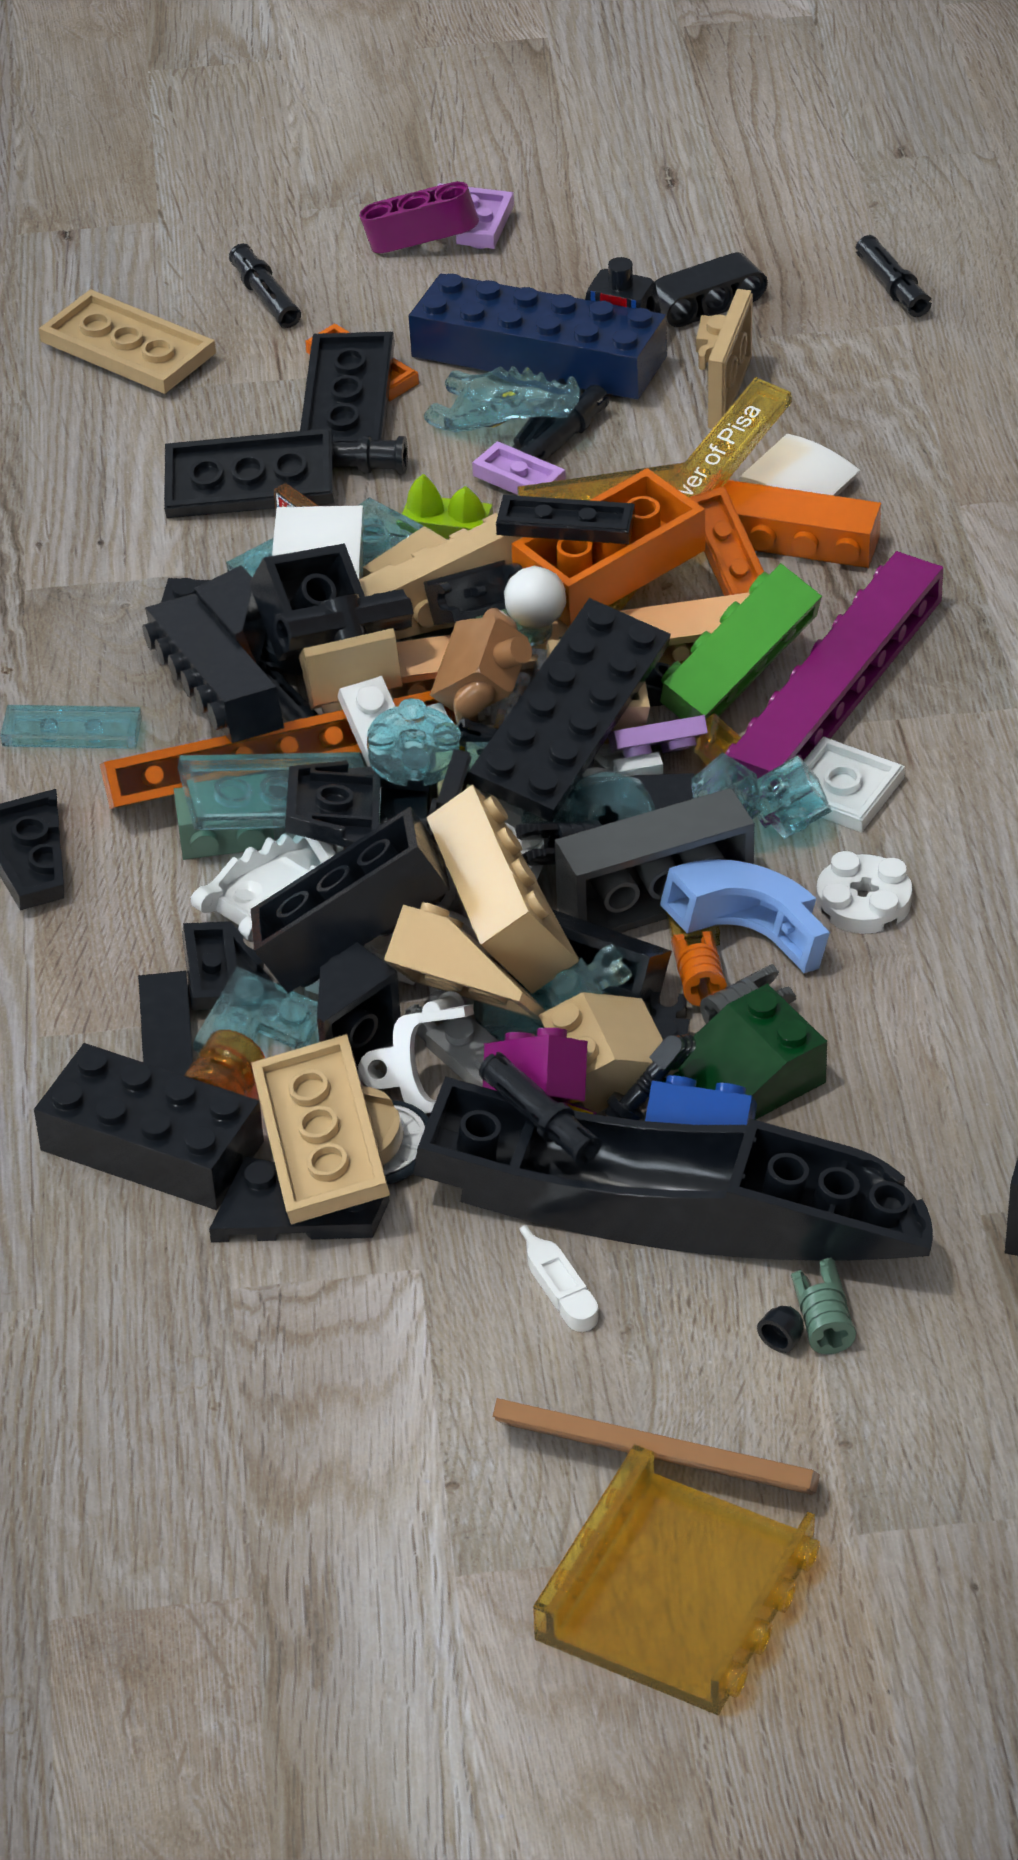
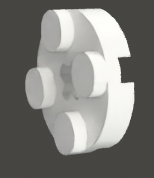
(884, 879)

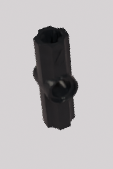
(342, 619)

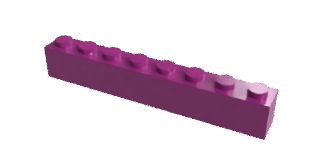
(842, 664)

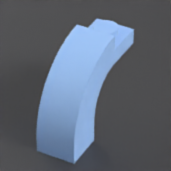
(747, 896)

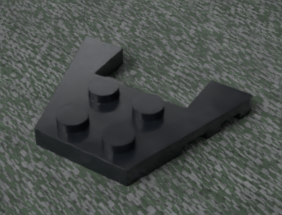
(336, 801)

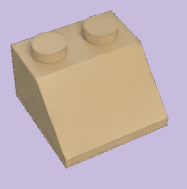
(349, 662)
(618, 1038)

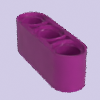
(419, 217)

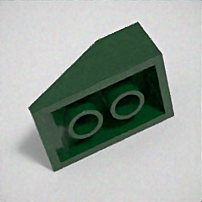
(759, 1046)

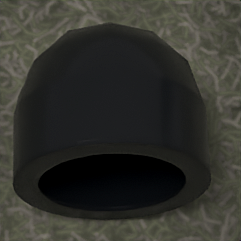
(781, 1328)

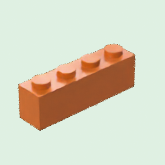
(807, 523)

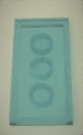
(244, 788)

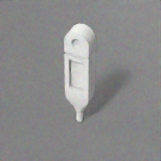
(561, 1283)

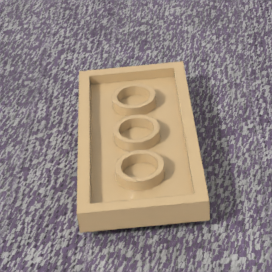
(127, 341)
(319, 1129)

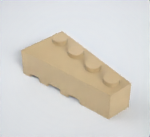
(460, 553)
(500, 889)

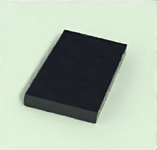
(349, 384)
(245, 470)

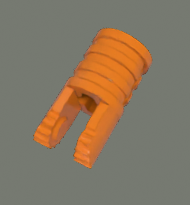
(698, 967)

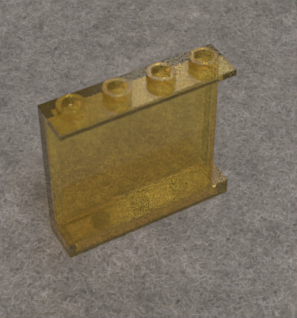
(673, 1585)

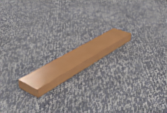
(664, 1448)

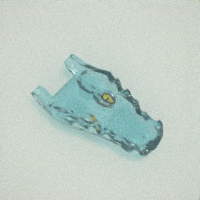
(501, 397)

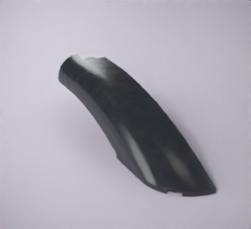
(676, 1184)

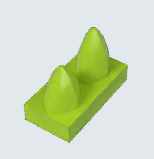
(444, 514)

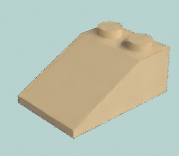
(441, 955)

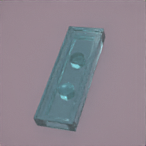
(71, 726)

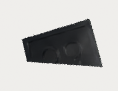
(31, 849)
(257, 1207)

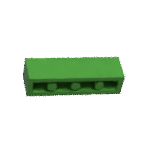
(741, 646)

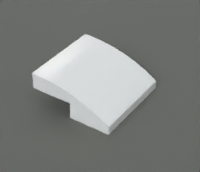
(802, 466)

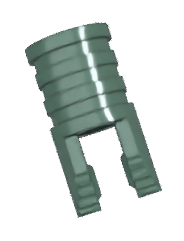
(825, 1310)

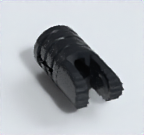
(549, 832)

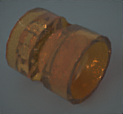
(227, 1062)

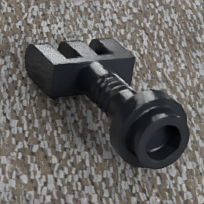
(667, 1057)

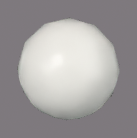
(535, 597)

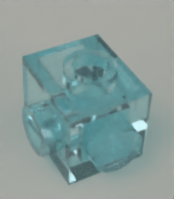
(791, 798)

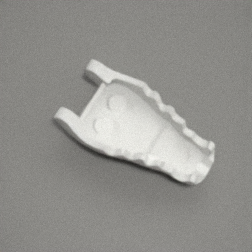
(255, 878)

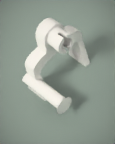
(401, 1056)

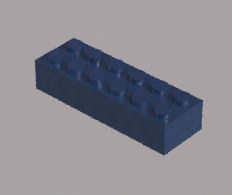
(550, 333)

